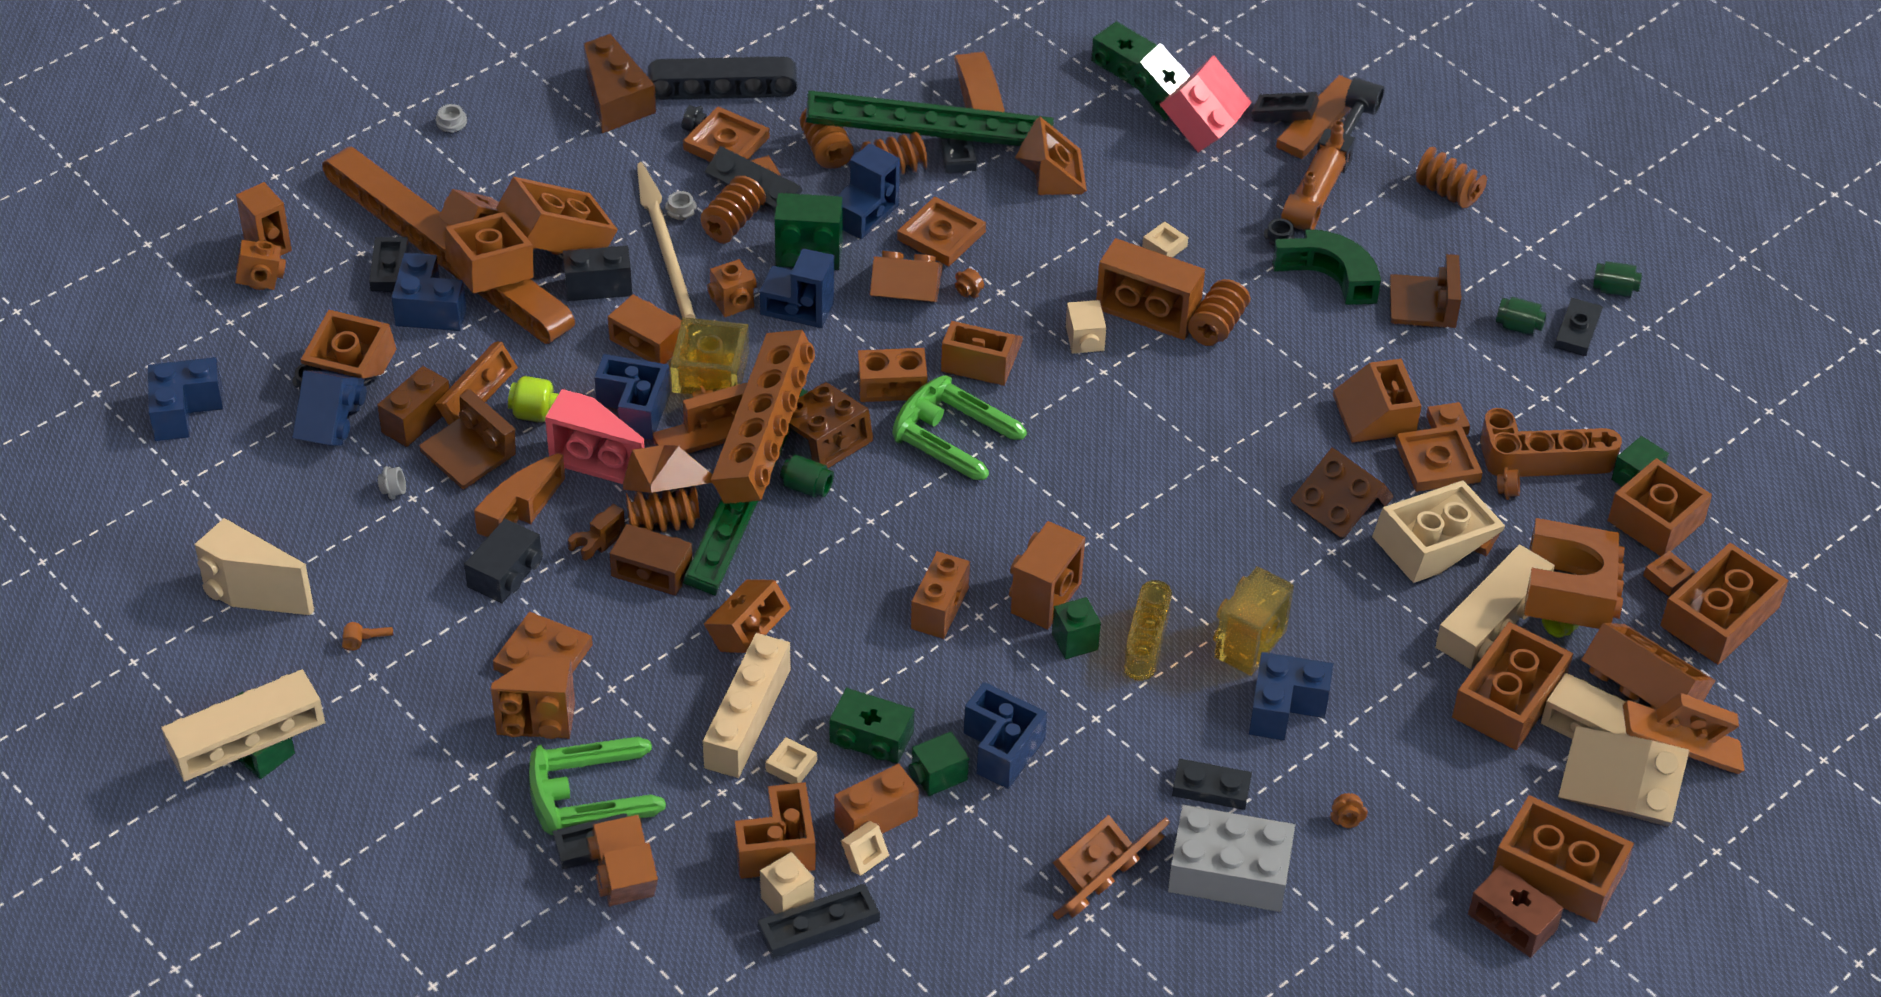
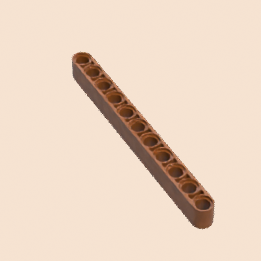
(420, 222)

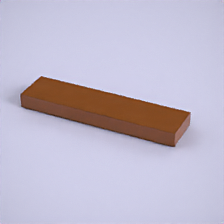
(1305, 134)

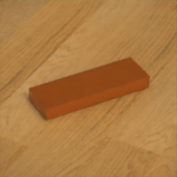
(482, 378)

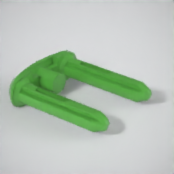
(924, 406)
(546, 791)

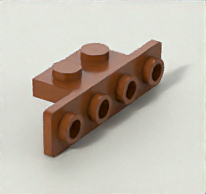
(705, 420)
(1691, 726)
(1097, 856)

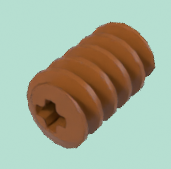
(828, 143)
(910, 150)
(1449, 181)
(732, 208)
(1218, 312)
(664, 509)

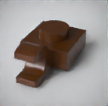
(603, 532)

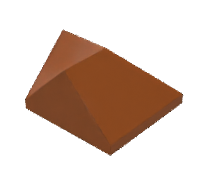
(1053, 160)
(663, 469)

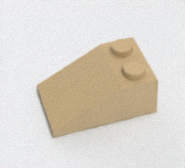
(1435, 529)
(251, 572)
(1624, 775)

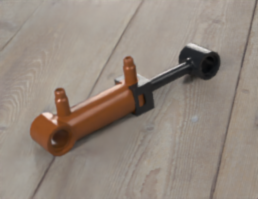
(1332, 157)

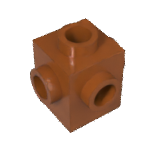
(259, 265)
(732, 287)

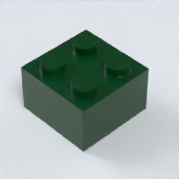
(809, 224)

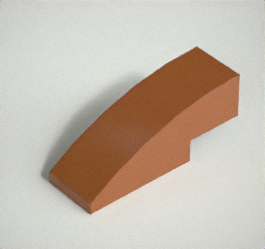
(978, 82)
(521, 495)

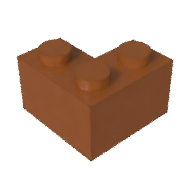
(784, 831)
(625, 860)

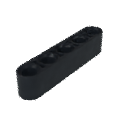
(723, 78)

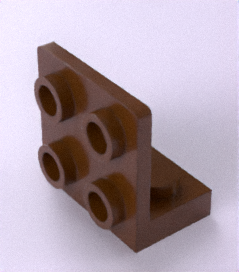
(1427, 299)
(831, 423)
(472, 443)
(1339, 493)

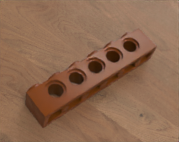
(763, 417)

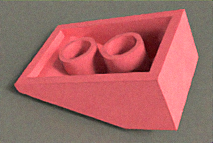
(1206, 104)
(590, 437)

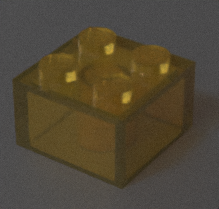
(709, 355)
(1252, 619)

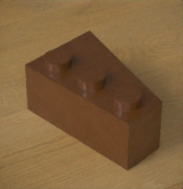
(617, 84)

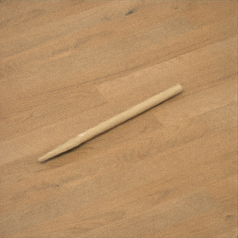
(651, 200)

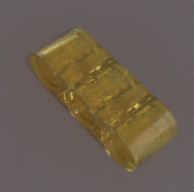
(1147, 630)

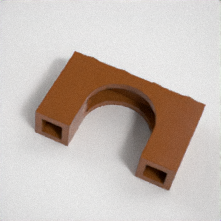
(1582, 598)

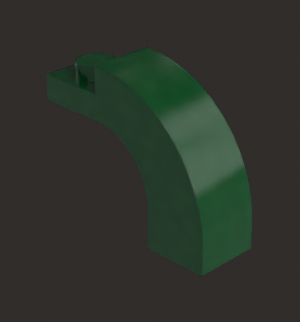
(1334, 256)

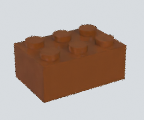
(556, 216)
(1149, 288)
(1724, 603)
(1643, 666)
(1511, 685)
(1564, 857)

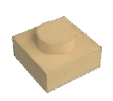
(1165, 240)
(791, 761)
(865, 848)

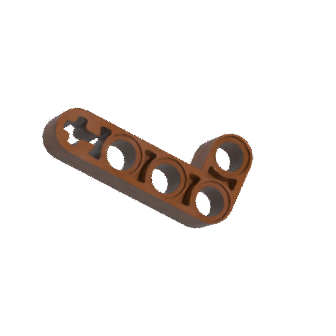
(1547, 450)

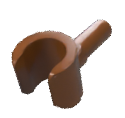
(354, 633)

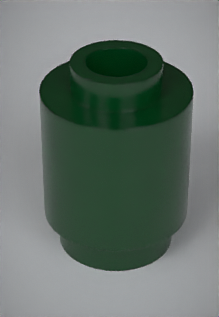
(1617, 278)
(1521, 315)
(807, 476)

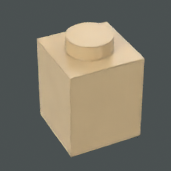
(1085, 326)
(786, 884)

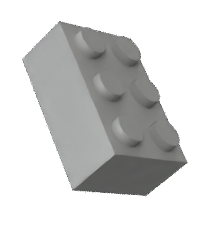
(1231, 858)

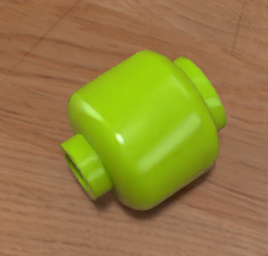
(531, 398)

